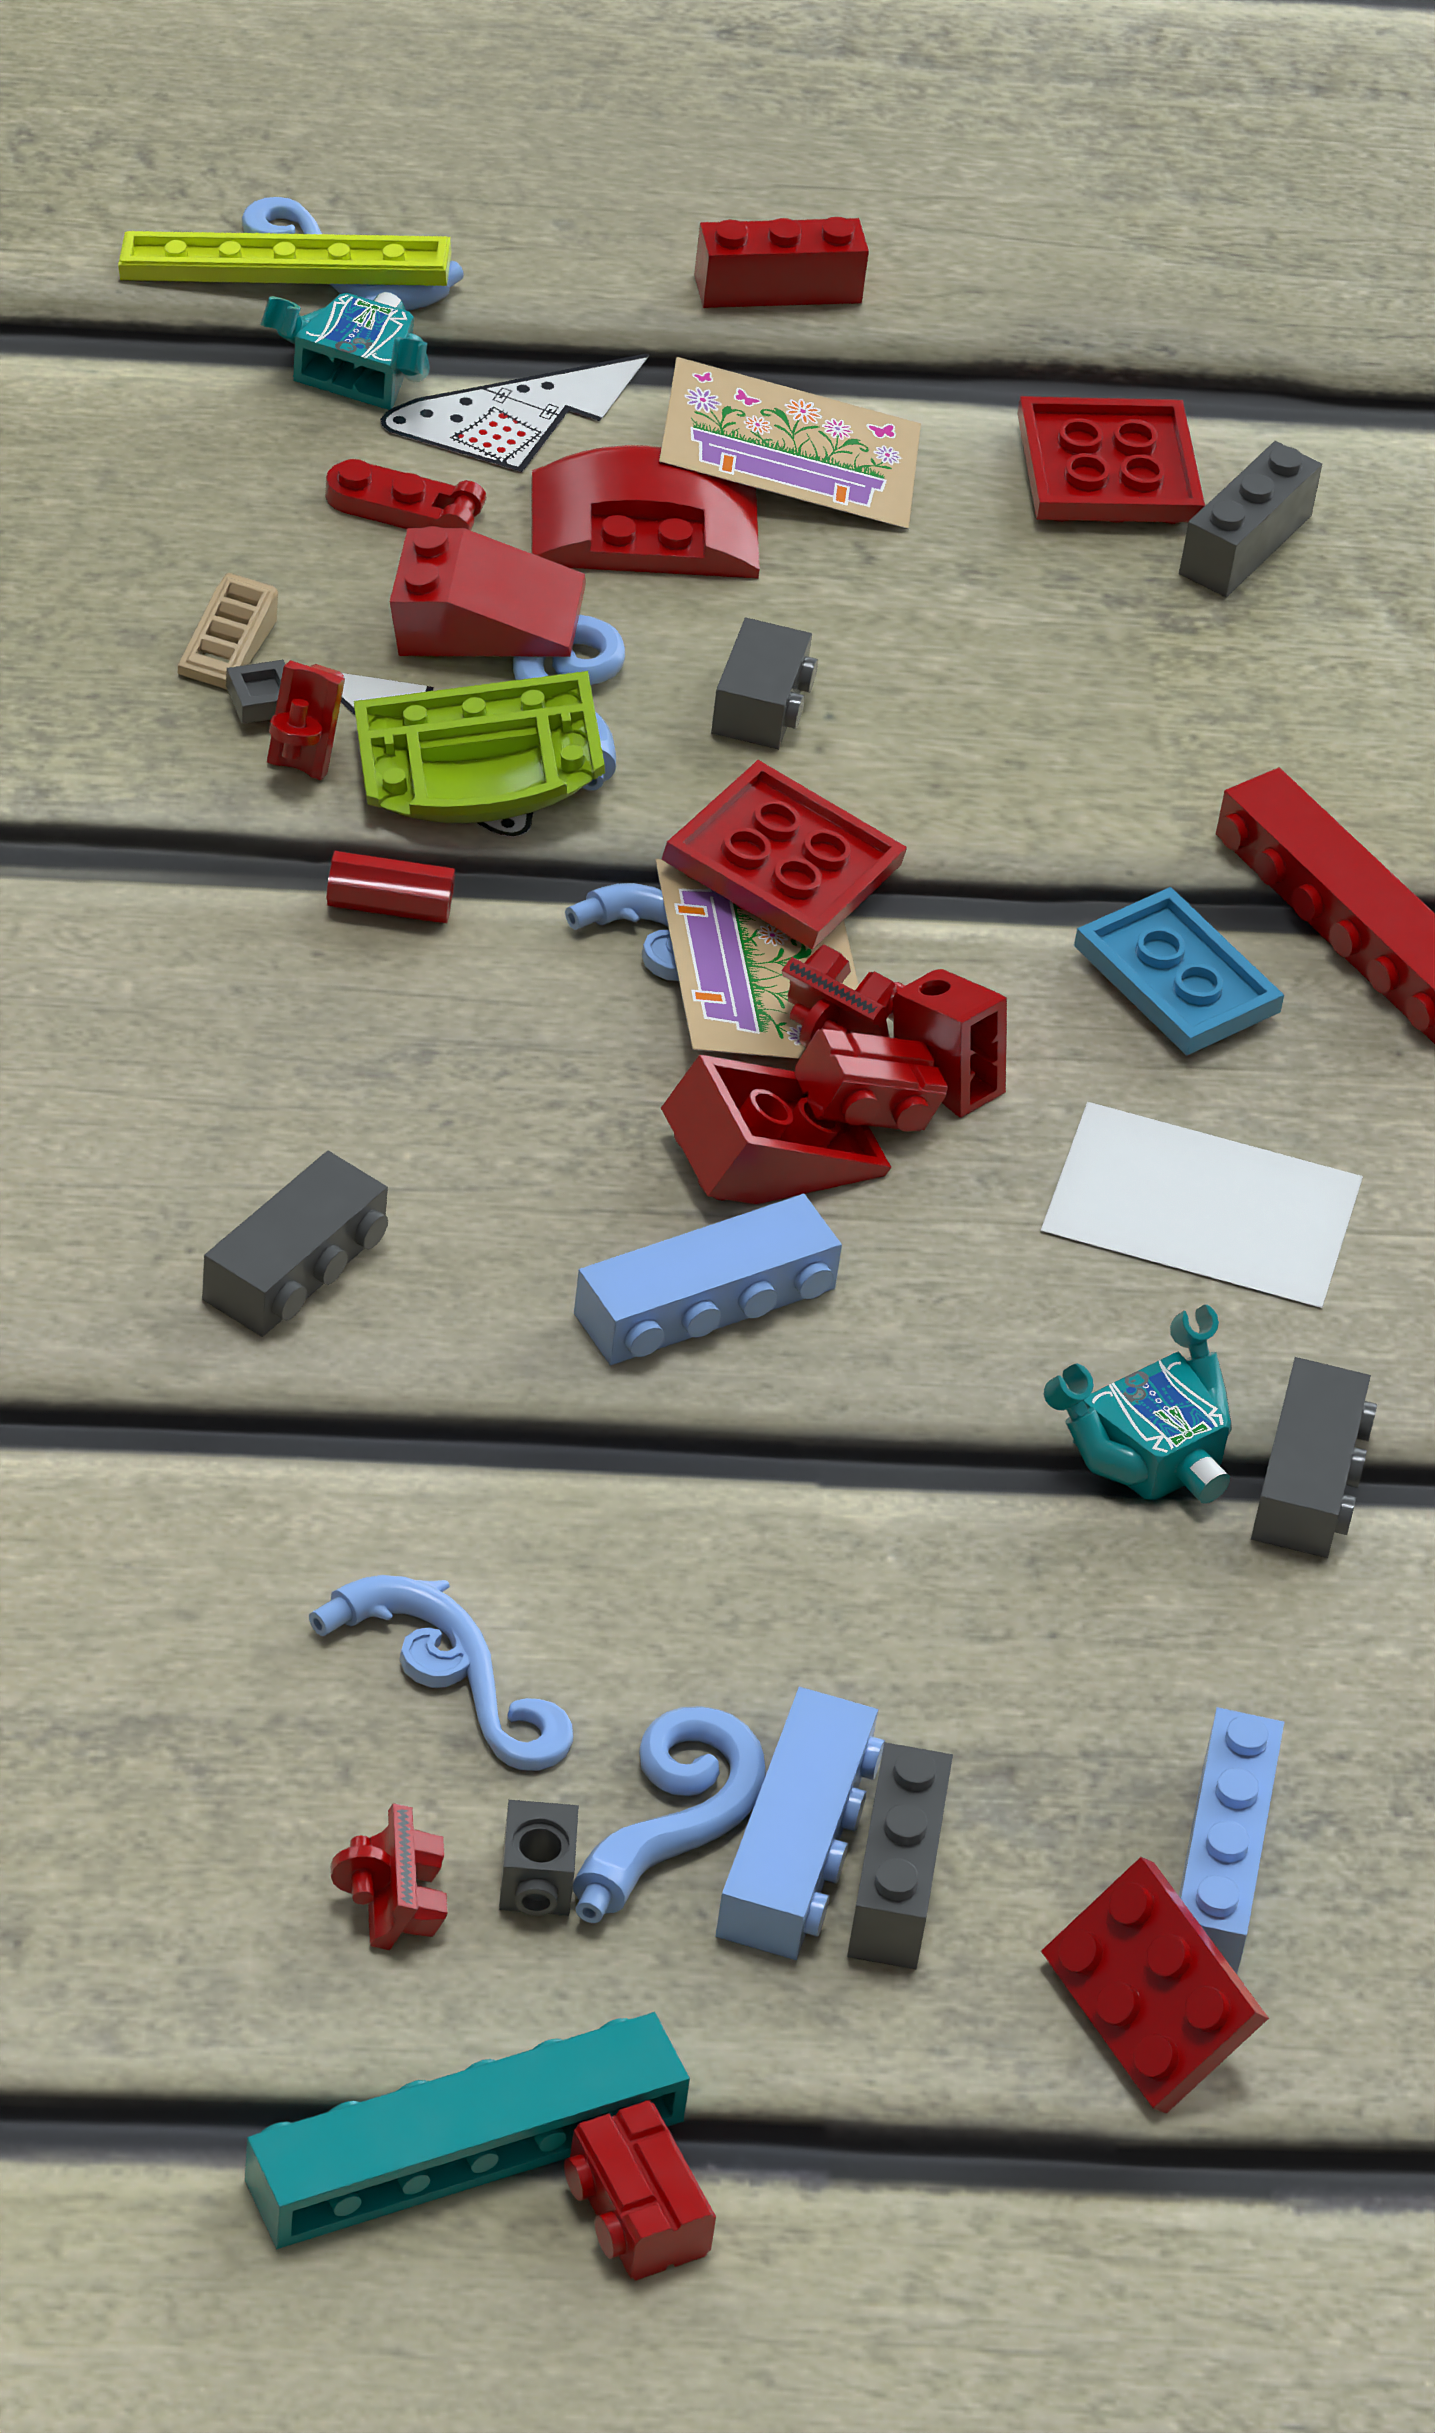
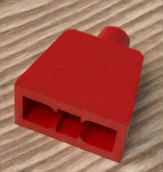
(963, 1032)

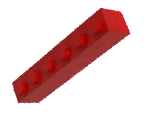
(1336, 889)

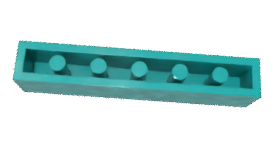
(456, 2129)

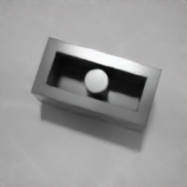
(764, 683)

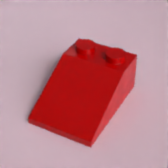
(481, 598)
(758, 1137)

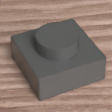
(255, 689)

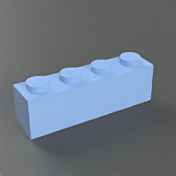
(707, 1279)
(798, 1824)
(1230, 1827)

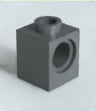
(538, 1857)

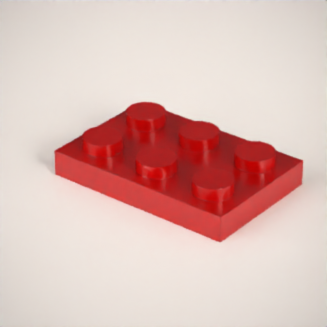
(1154, 1985)

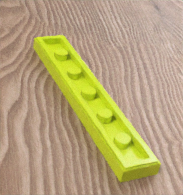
(285, 258)

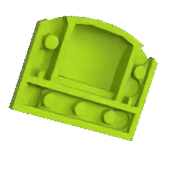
(480, 748)

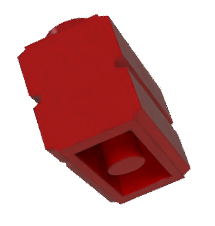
(870, 1080)
(640, 2191)

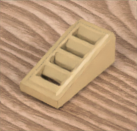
(230, 628)

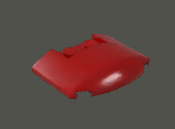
(642, 515)

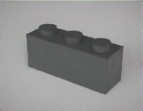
(1250, 518)
(295, 1243)
(1315, 1458)
(900, 1856)

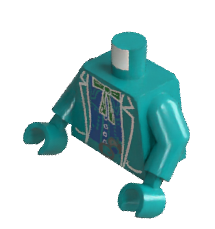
(352, 346)
(1157, 1424)

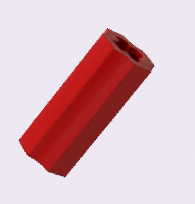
(390, 887)

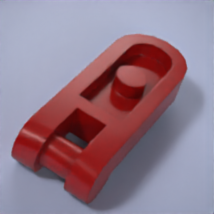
(402, 497)

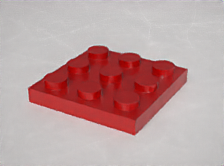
(1110, 459)
(784, 854)

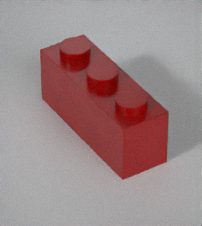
(781, 262)

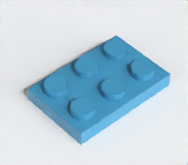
(1178, 970)

